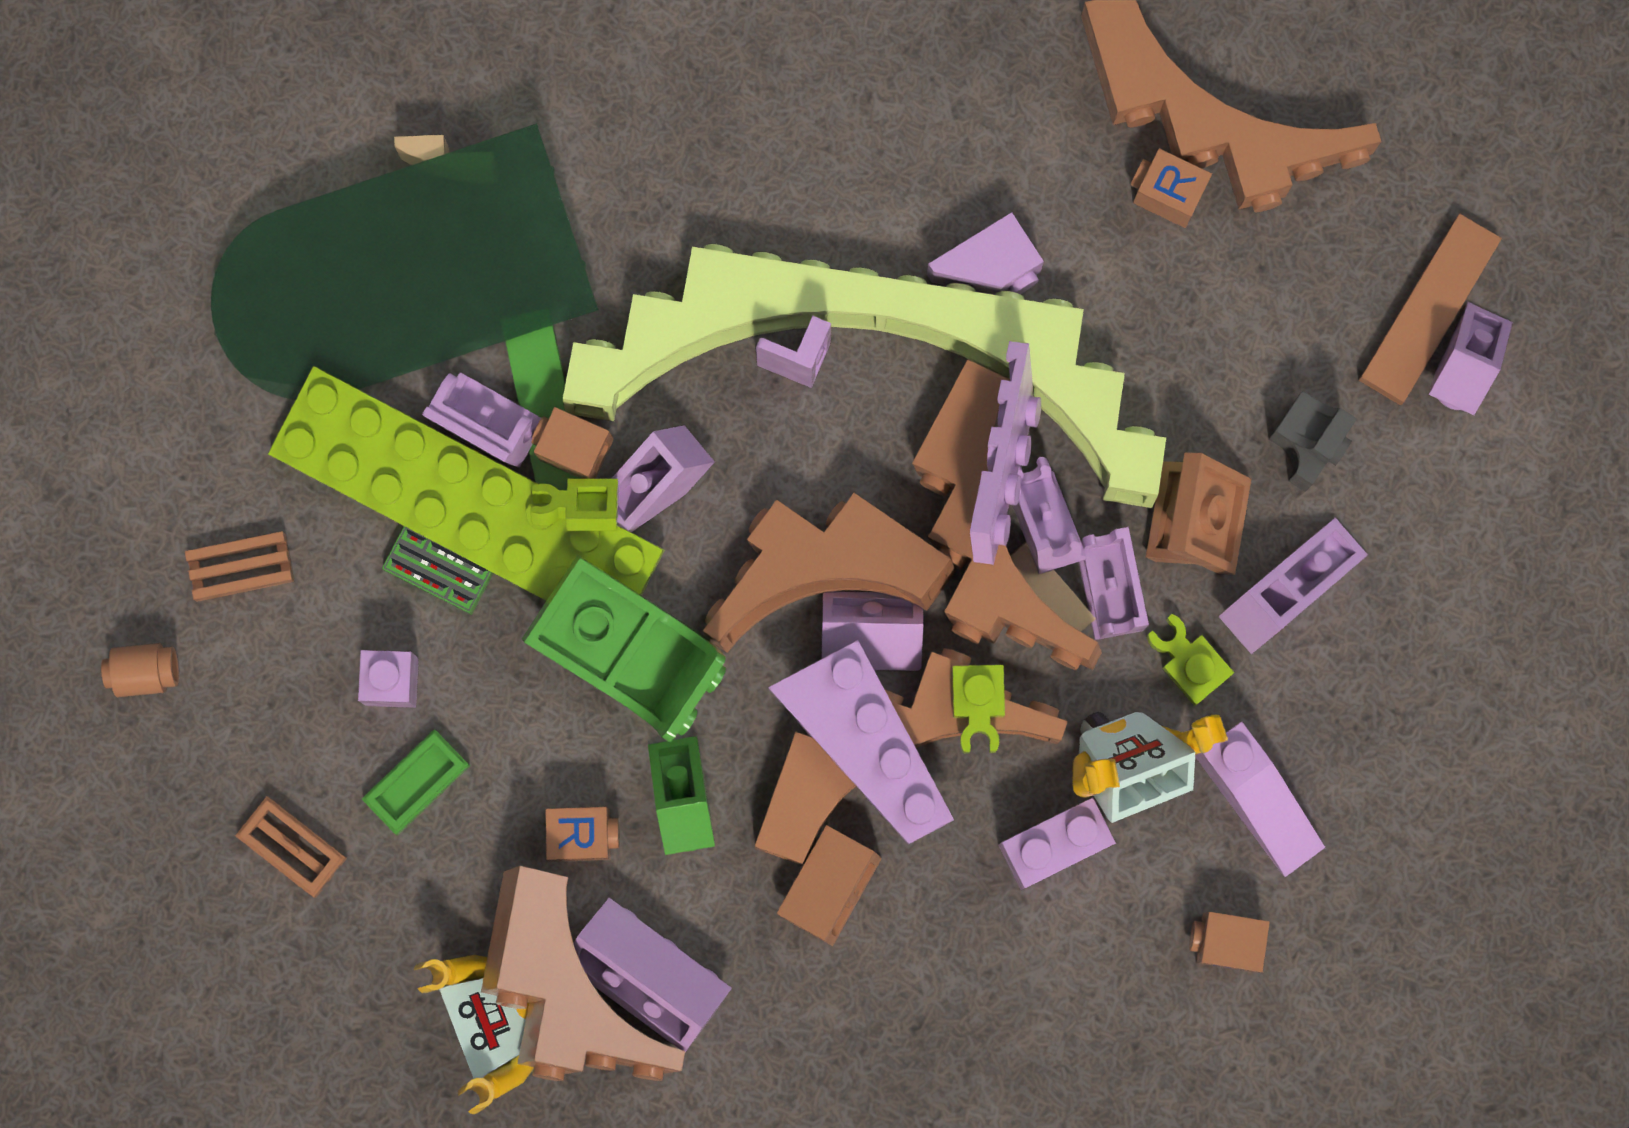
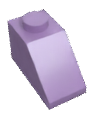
(991, 260)
(1471, 359)
(659, 475)

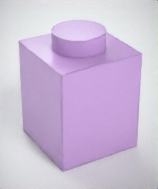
(388, 678)

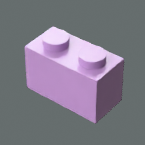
(1056, 843)

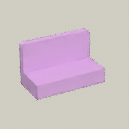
(799, 365)
(883, 624)

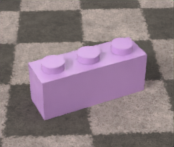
(648, 975)

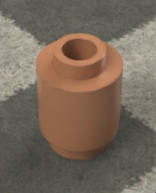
(140, 670)

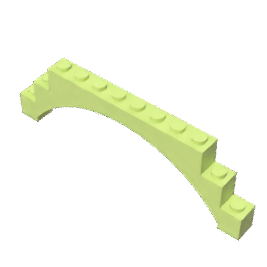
(759, 294)

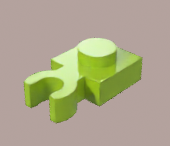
(584, 505)
(1194, 666)
(978, 696)

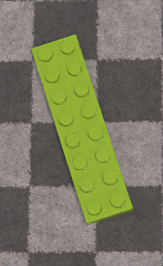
(444, 489)

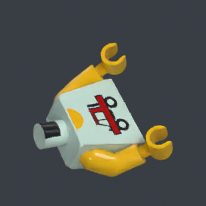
(1138, 762)
(485, 1030)

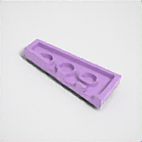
(1007, 450)
(860, 730)

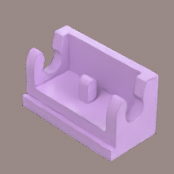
(483, 418)
(1047, 520)
(1112, 585)

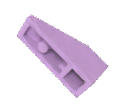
(1293, 585)
(1261, 799)

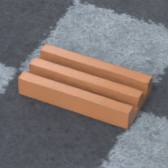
(197, 573)
(324, 873)

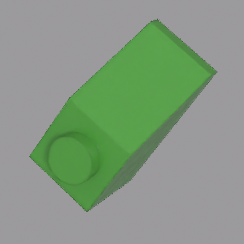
(680, 795)

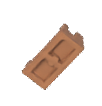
(829, 885)

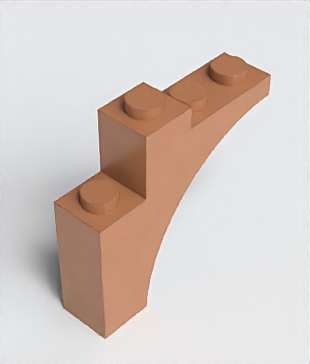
(799, 560)
(566, 1017)

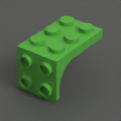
(627, 647)

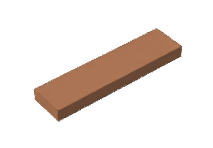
(1430, 309)

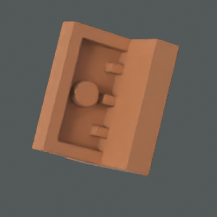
(1199, 514)

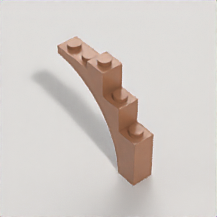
(1199, 127)
(987, 593)
(815, 785)

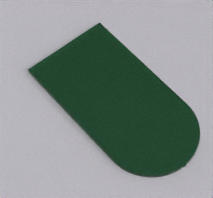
(402, 270)

